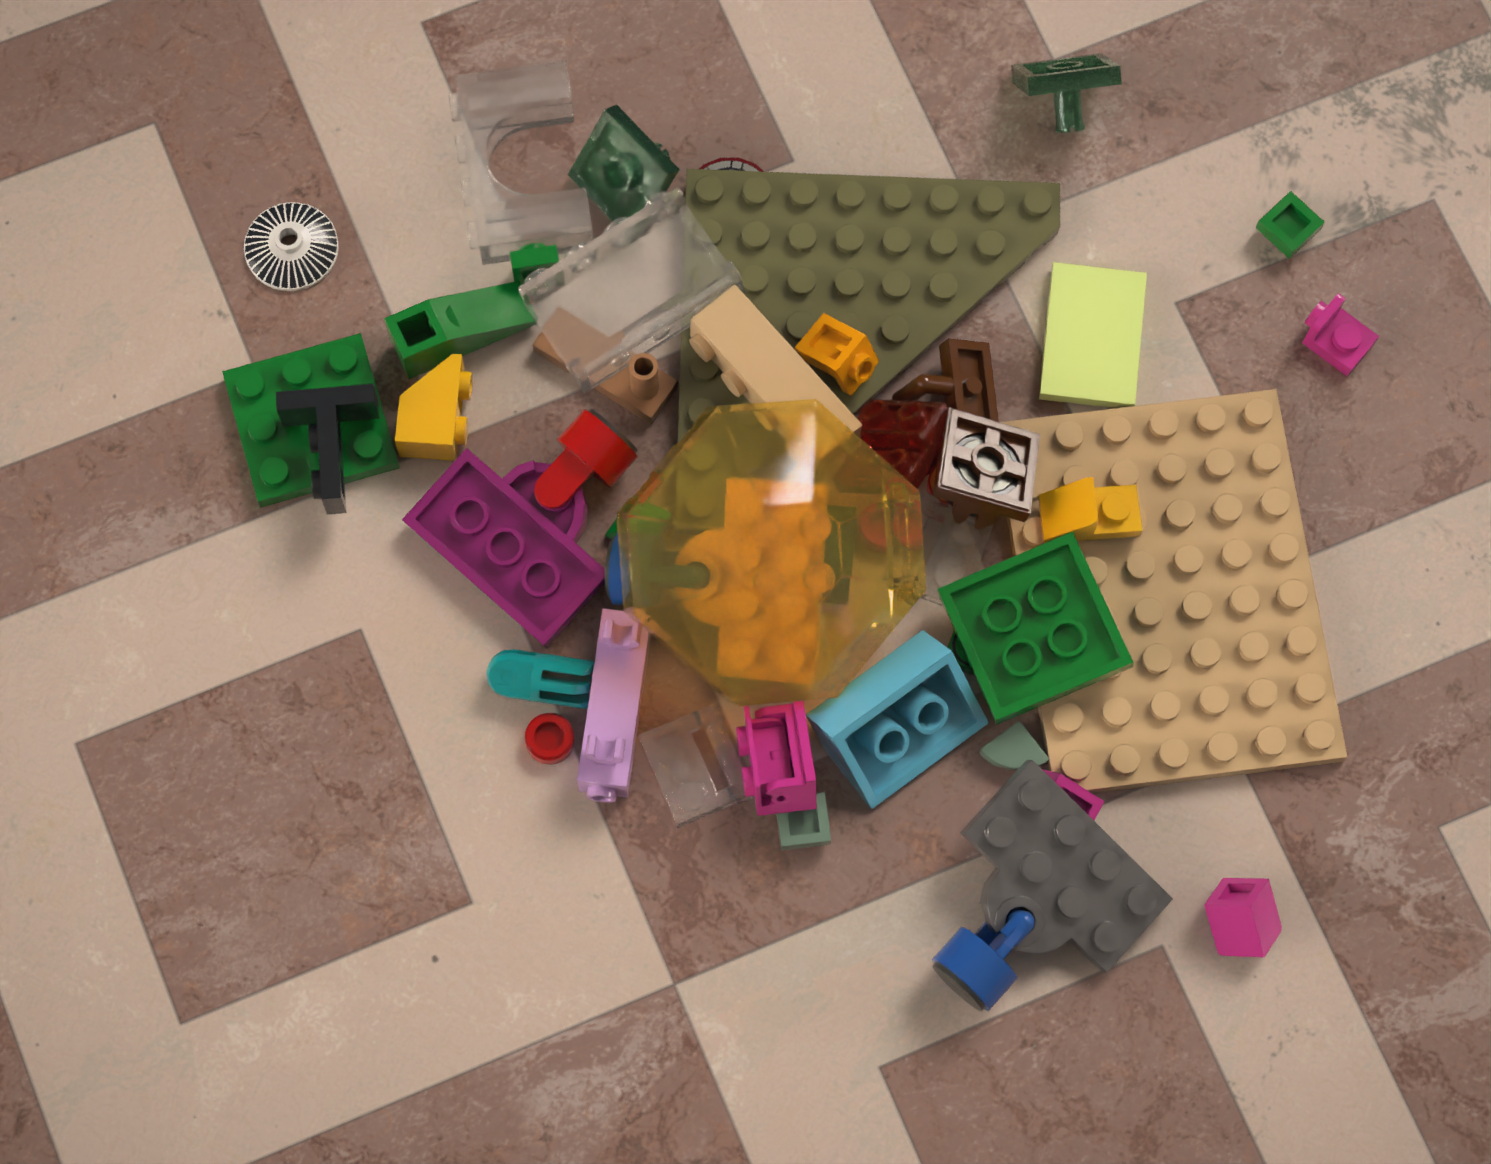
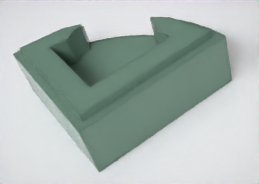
(1013, 749)

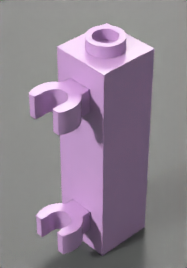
(613, 707)

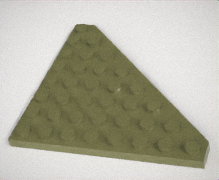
(869, 250)

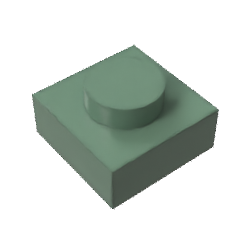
(805, 827)

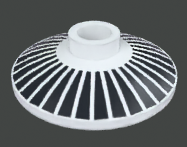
(293, 265)

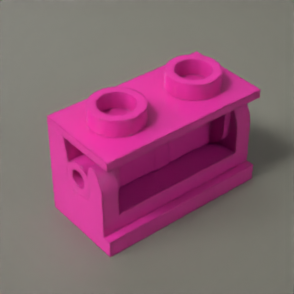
(779, 759)

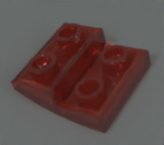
(904, 434)

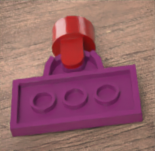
(523, 530)

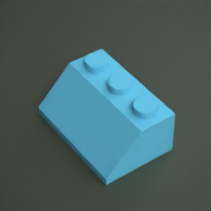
(898, 718)

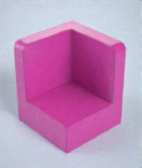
(1243, 917)

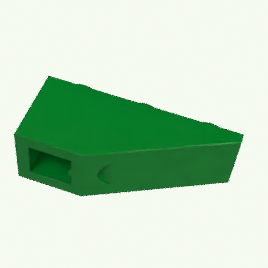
(455, 325)

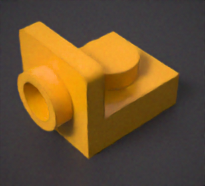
(839, 352)

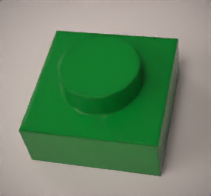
(1290, 224)
(532, 257)

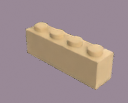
(757, 357)

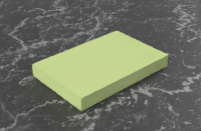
(1092, 336)

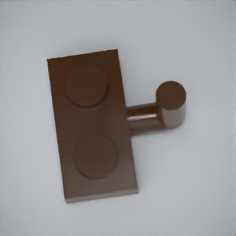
(964, 381)

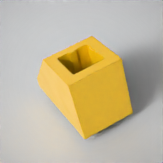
(431, 411)

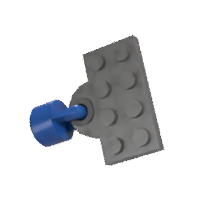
(1050, 885)

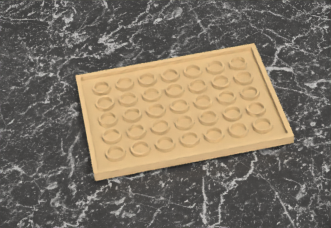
(1205, 599)

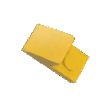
(1090, 511)

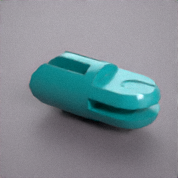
(541, 677)

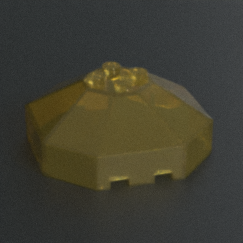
(772, 551)

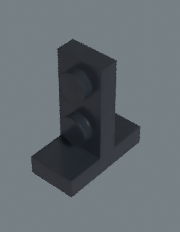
(323, 412)

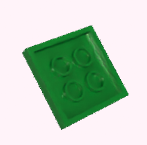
(280, 455)
(1035, 628)

